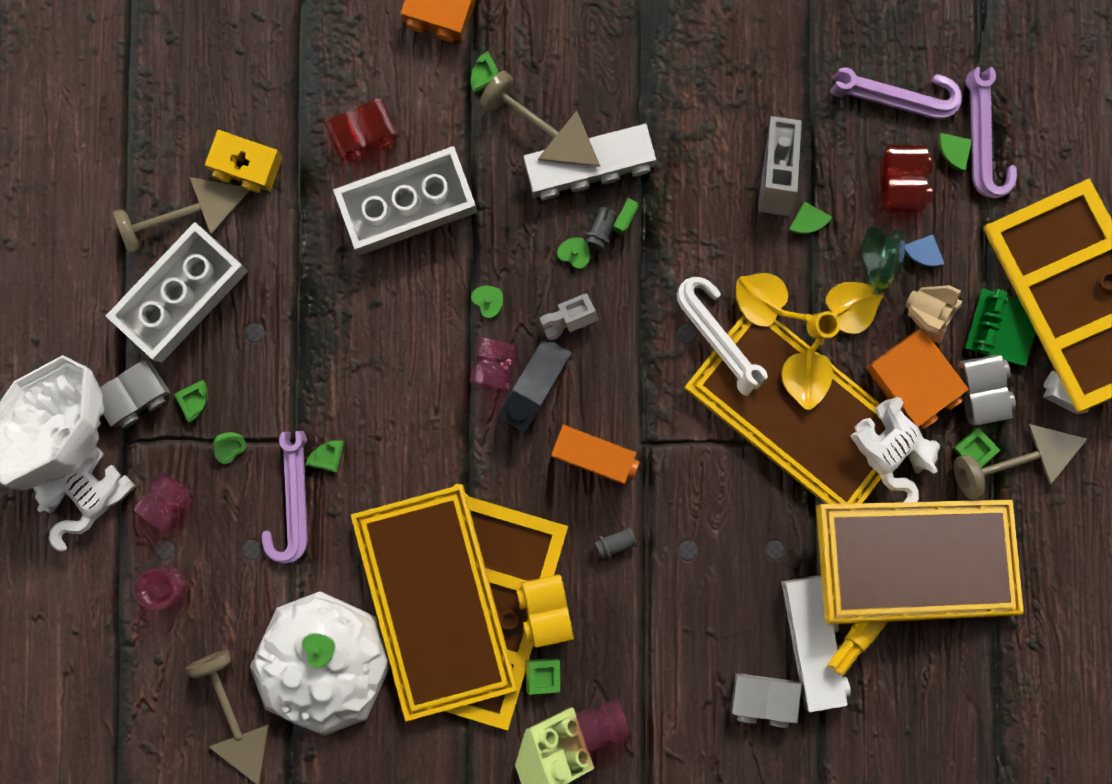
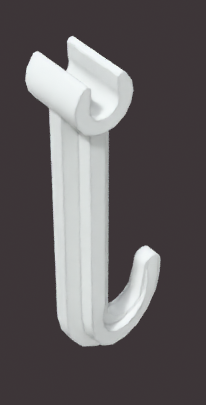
(748, 375)

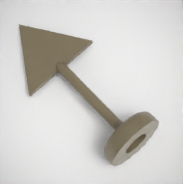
(568, 146)
(214, 200)
(1052, 447)
(243, 750)

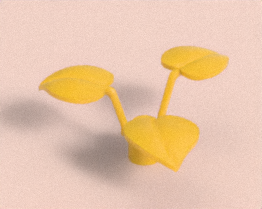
(852, 311)

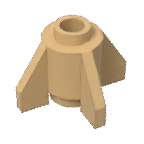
(934, 309)

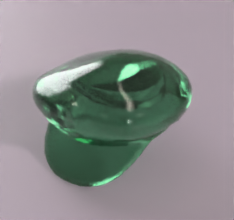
(883, 257)

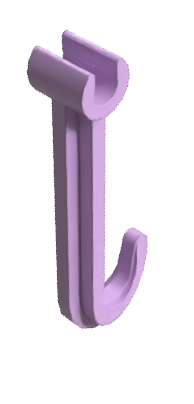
(898, 97)
(982, 136)
(295, 501)

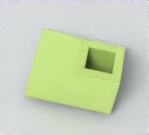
(553, 751)

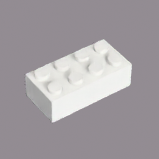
(405, 200)
(177, 293)

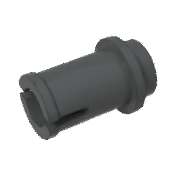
(601, 229)
(615, 543)

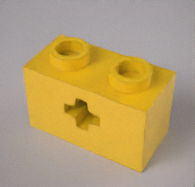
(230, 149)

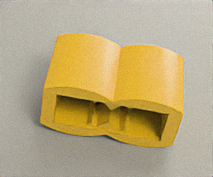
(546, 611)

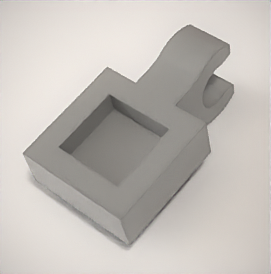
(572, 314)

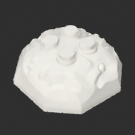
(48, 423)
(329, 695)

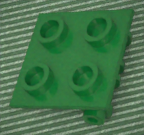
(1001, 328)

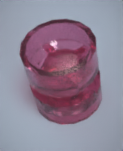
(493, 364)
(162, 503)
(160, 588)
(603, 726)

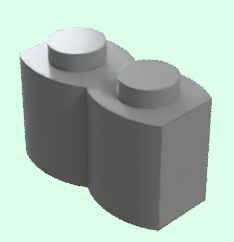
(988, 391)
(132, 393)
(765, 699)

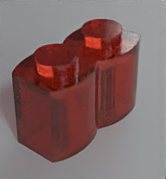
(362, 130)
(906, 178)

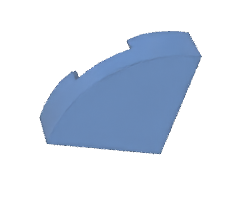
(924, 252)

